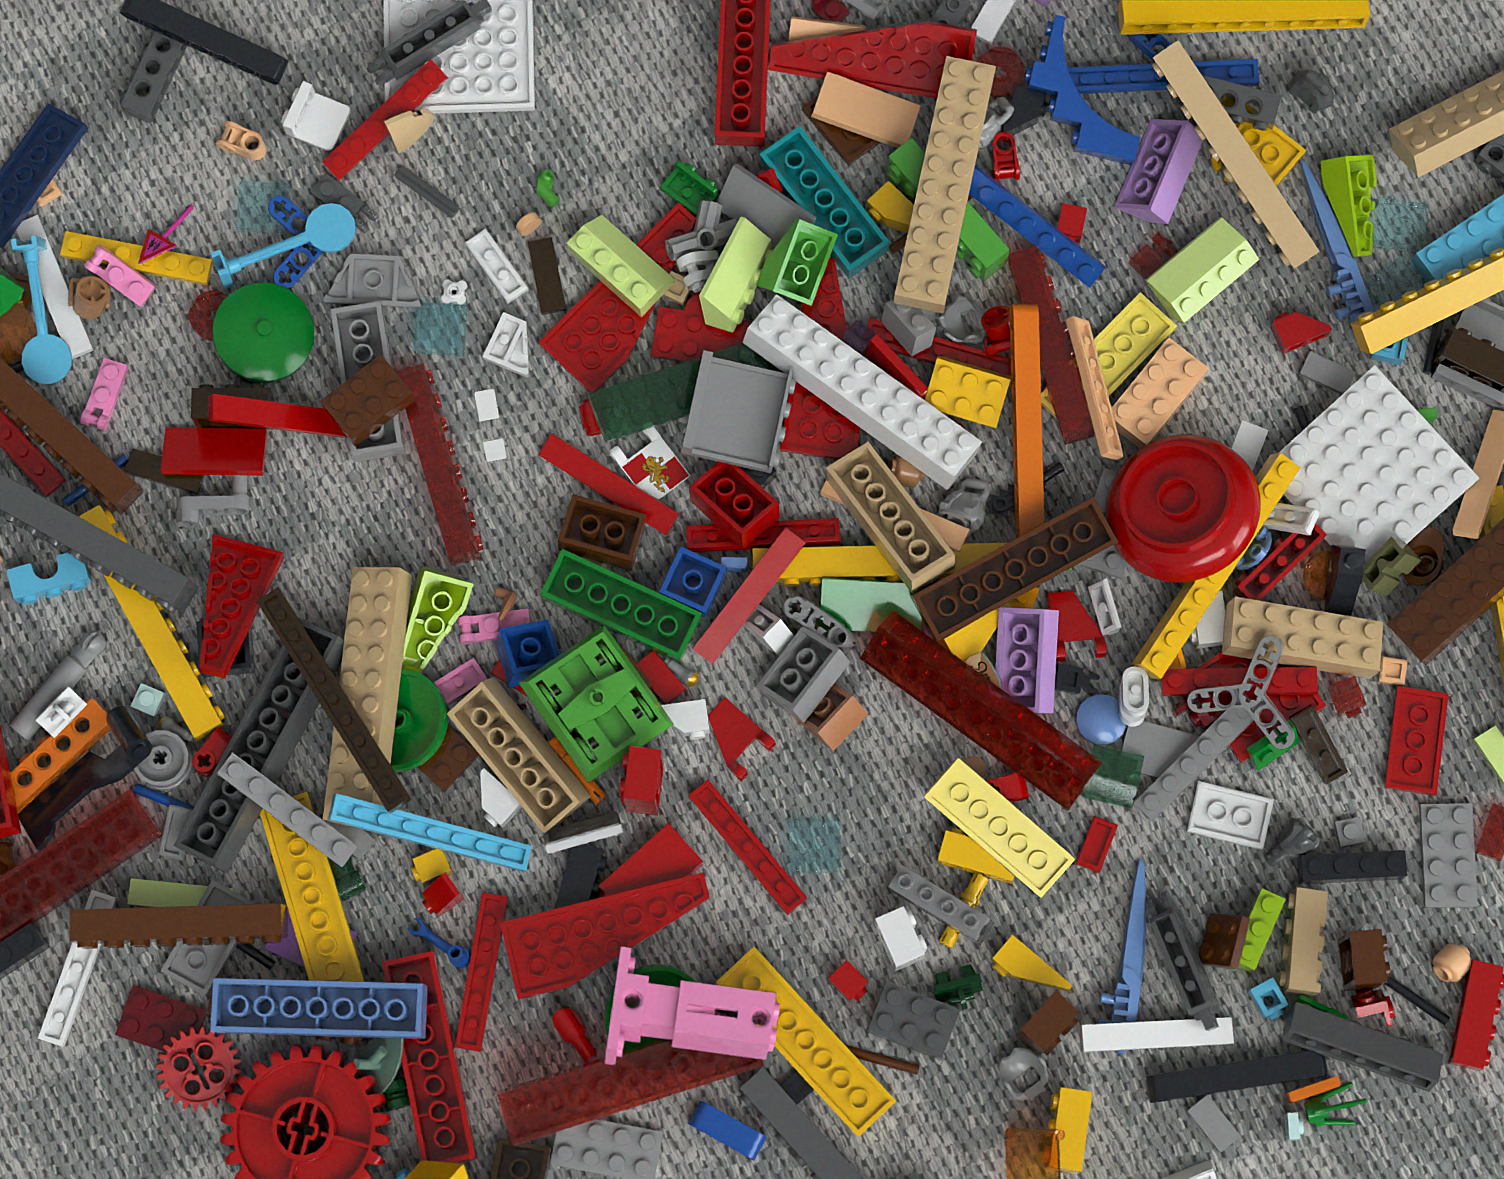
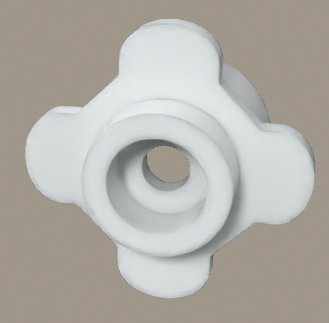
(458, 298)

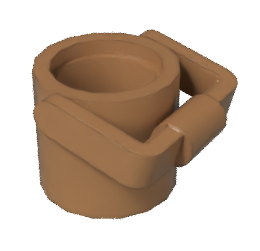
(89, 297)

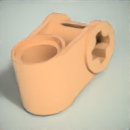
(237, 140)

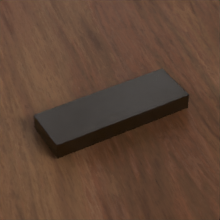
(546, 276)
(148, 467)
(1318, 744)

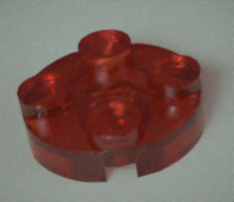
(1011, 64)
(202, 310)

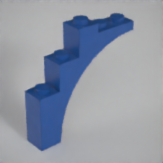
(1094, 135)

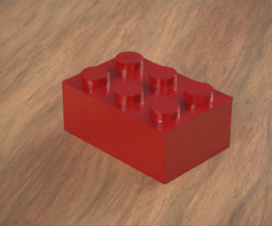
(734, 502)

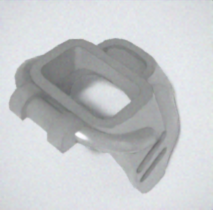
(952, 321)
(1015, 1065)

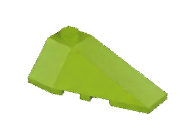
(1349, 187)
(432, 611)

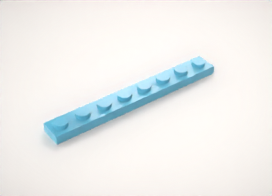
(429, 832)

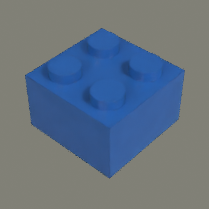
(694, 581)
(525, 649)

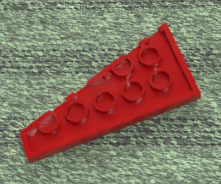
(236, 581)

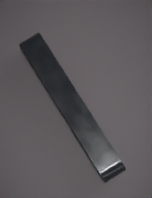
(206, 38)
(1236, 1076)

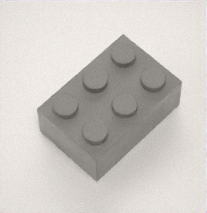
(803, 674)

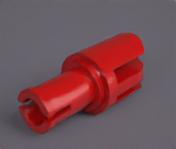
(572, 1031)

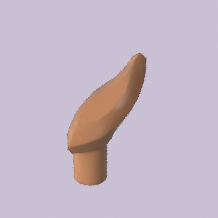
(508, 602)

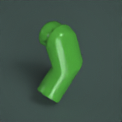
(544, 188)

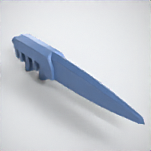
(1340, 256)
(1130, 974)

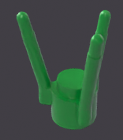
(1317, 1111)

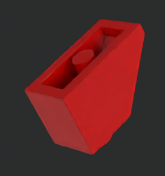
(1297, 331)
(441, 896)

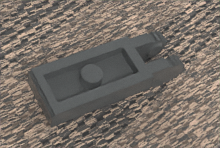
(331, 191)

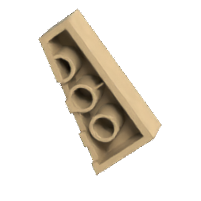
(1304, 942)

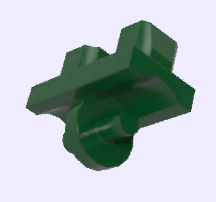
(958, 990)

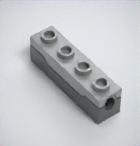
(941, 905)

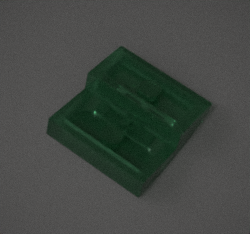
(1116, 778)

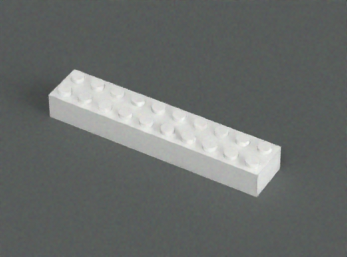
(862, 392)

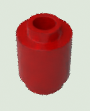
(588, 419)

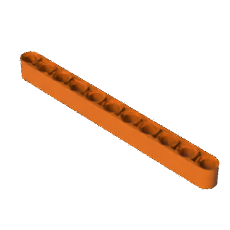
(1026, 417)

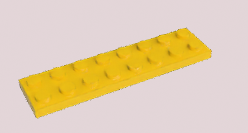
(313, 903)
(814, 1047)

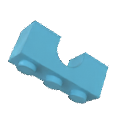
(28, 587)

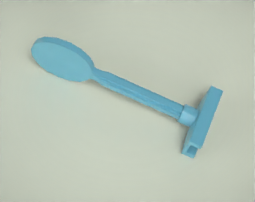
(327, 229)
(46, 356)

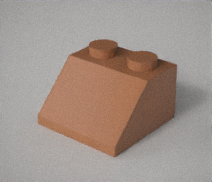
(834, 717)

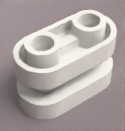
(697, 261)
(1133, 696)

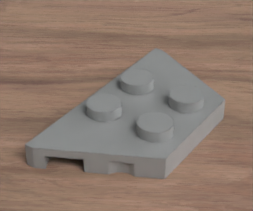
(373, 279)

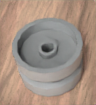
(177, 763)

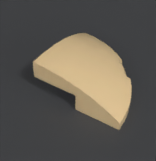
(408, 128)

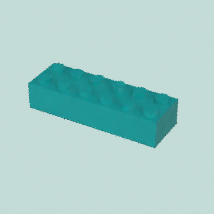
(819, 190)

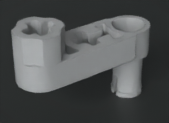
(191, 507)
(808, 617)

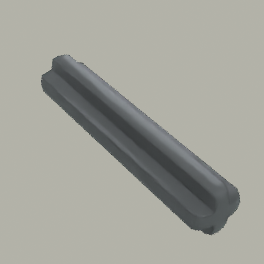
(427, 191)

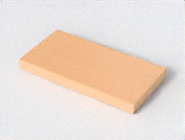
(865, 110)

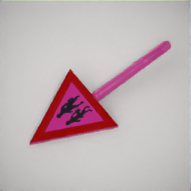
(156, 244)

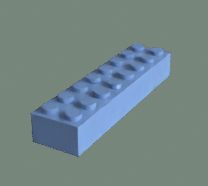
(319, 1008)

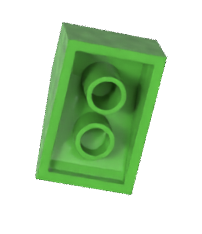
(798, 262)

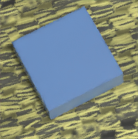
(734, 564)

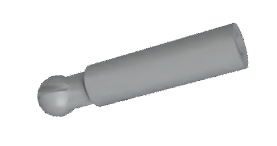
(66, 674)

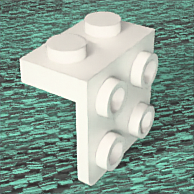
(315, 118)

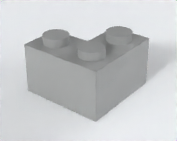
(909, 326)

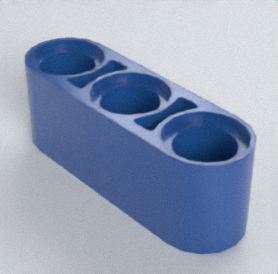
(727, 1130)

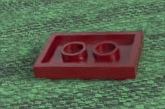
(154, 1017)

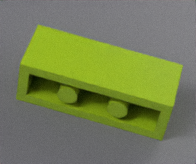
(1262, 921)

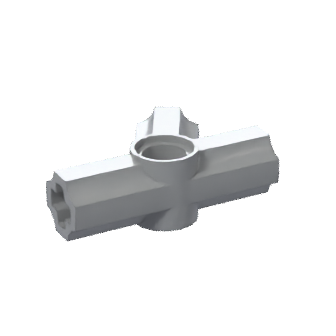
(706, 223)

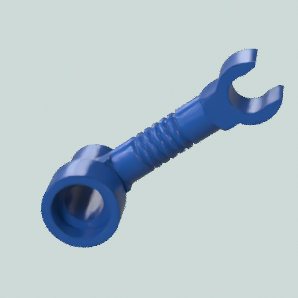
(461, 961)

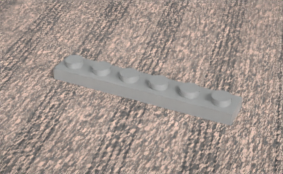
(1193, 762)
(286, 810)

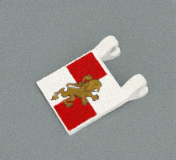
(653, 467)

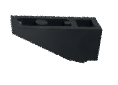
(1344, 578)

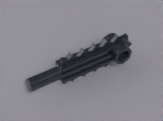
(1005, 501)

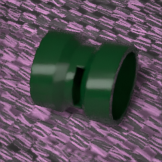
(398, 1100)

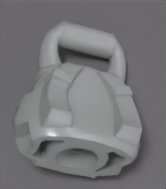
(993, 122)
(966, 507)

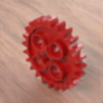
(176, 1078)

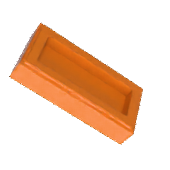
(1313, 1089)

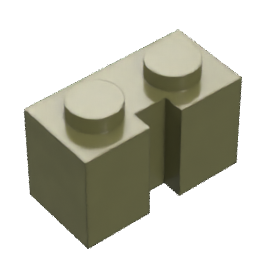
(1387, 564)

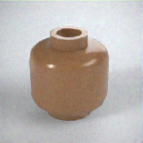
(905, 472)

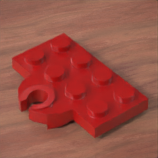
(684, 335)

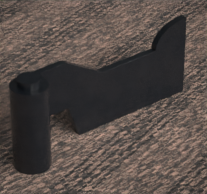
(85, 776)

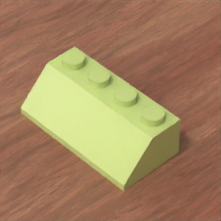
(619, 264)
(1201, 270)
(735, 276)

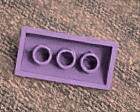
(1159, 170)
(1028, 656)

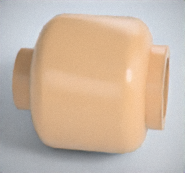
(1452, 962)

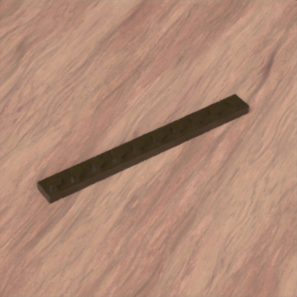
(334, 700)

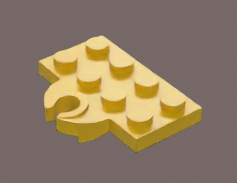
(1272, 147)

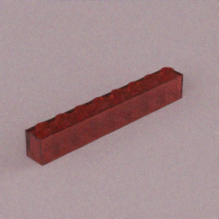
(1055, 353)
(438, 467)

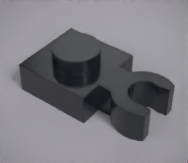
(1071, 680)

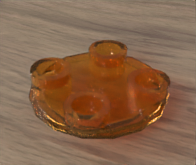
(1316, 574)

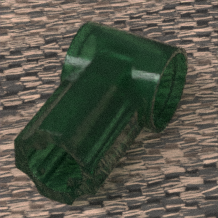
(347, 880)

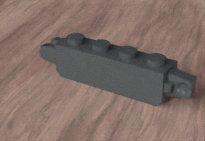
(429, 40)
(1184, 962)

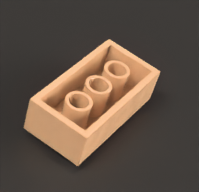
(1157, 393)

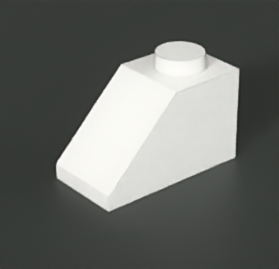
(1211, 626)
(769, 630)
(689, 718)
(497, 800)

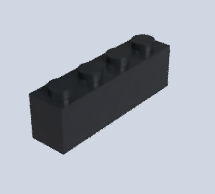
(1352, 867)
(581, 875)
(21, 948)

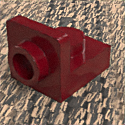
(830, 10)
(1198, 719)

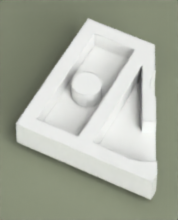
(509, 345)

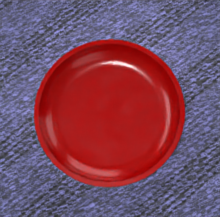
(1183, 508)

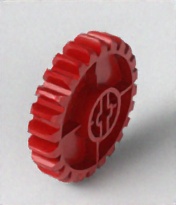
(304, 1083)

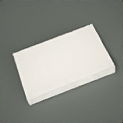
(1230, 815)

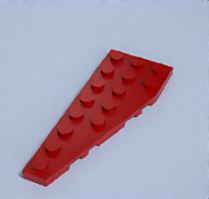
(886, 58)
(601, 327)
(812, 424)
(573, 941)

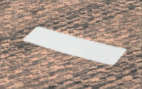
(488, 410)

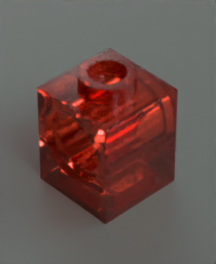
(1347, 697)

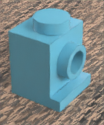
(1393, 355)
(1268, 989)

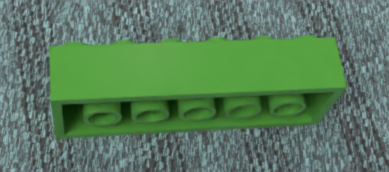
(977, 240)

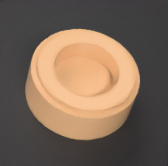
(528, 223)

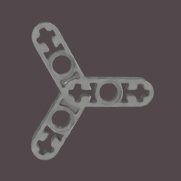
(1255, 706)

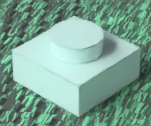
(148, 700)
(1293, 1126)

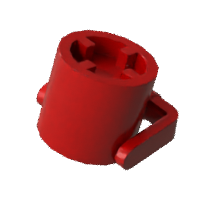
(997, 328)

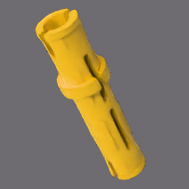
(970, 897)

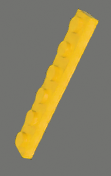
(167, 264)

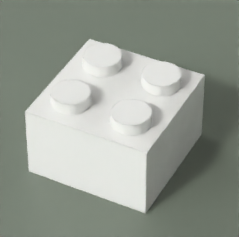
(900, 938)

